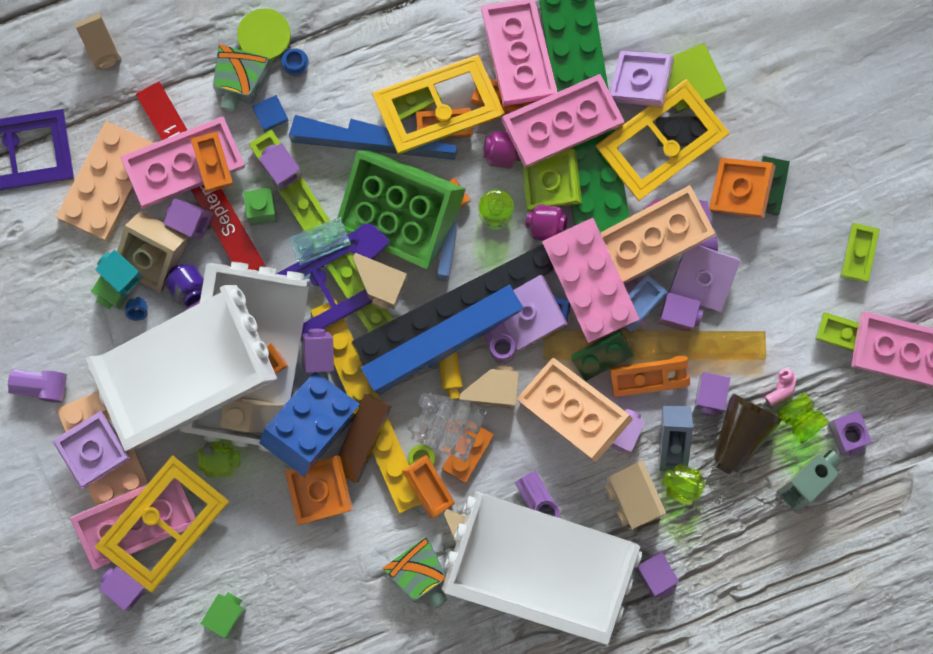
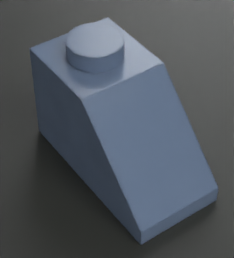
(675, 436)

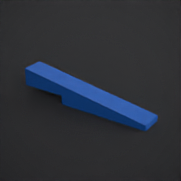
(360, 137)
(441, 340)

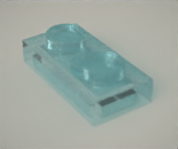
(319, 241)

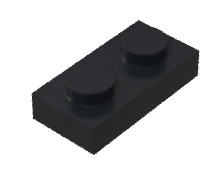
(680, 129)

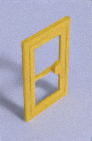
(449, 126)
(642, 187)
(140, 507)

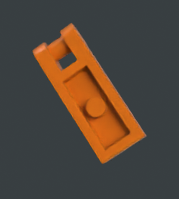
(649, 377)

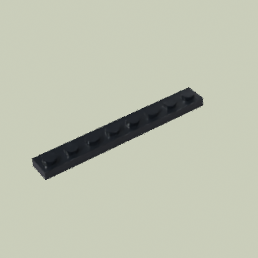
(408, 326)

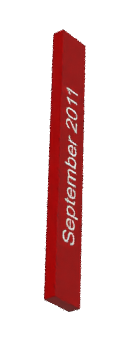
(224, 219)

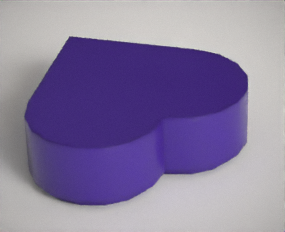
(371, 242)

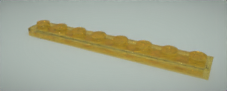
(668, 344)

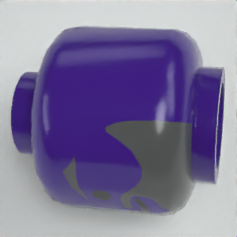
(185, 284)

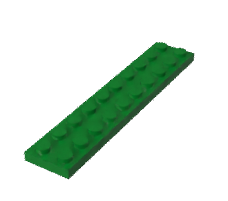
(575, 56)

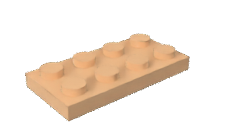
(102, 183)
(658, 234)
(574, 409)
(121, 480)

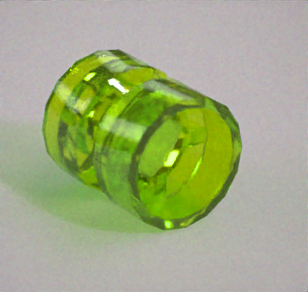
(803, 417)

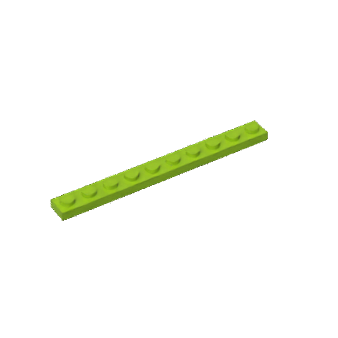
(309, 215)

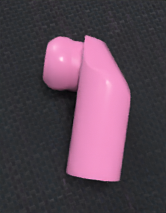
(785, 388)

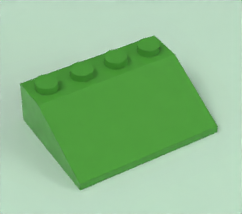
(402, 203)

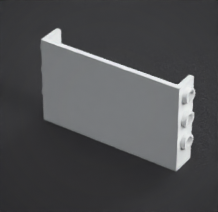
(279, 311)
(182, 369)
(540, 567)

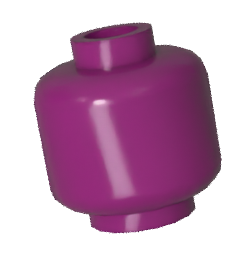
(500, 151)
(546, 221)

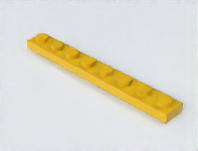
(387, 448)

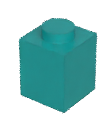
(118, 272)

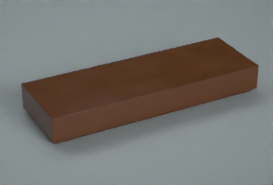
(363, 436)

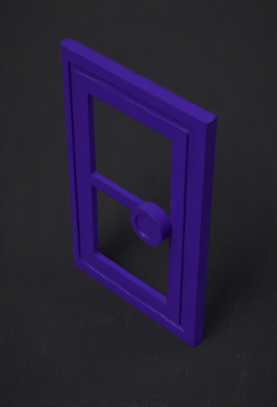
(57, 122)
(318, 278)

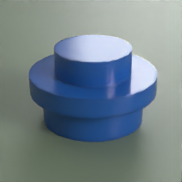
(294, 61)

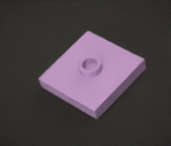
(641, 78)
(705, 276)
(539, 317)
(91, 450)

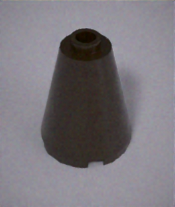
(743, 433)

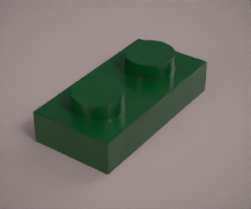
(778, 184)
(602, 355)

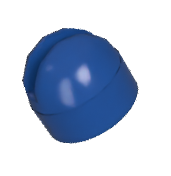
(131, 309)

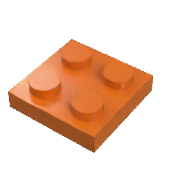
(742, 187)
(319, 493)

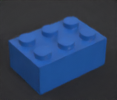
(309, 423)

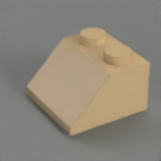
(151, 249)
(635, 496)

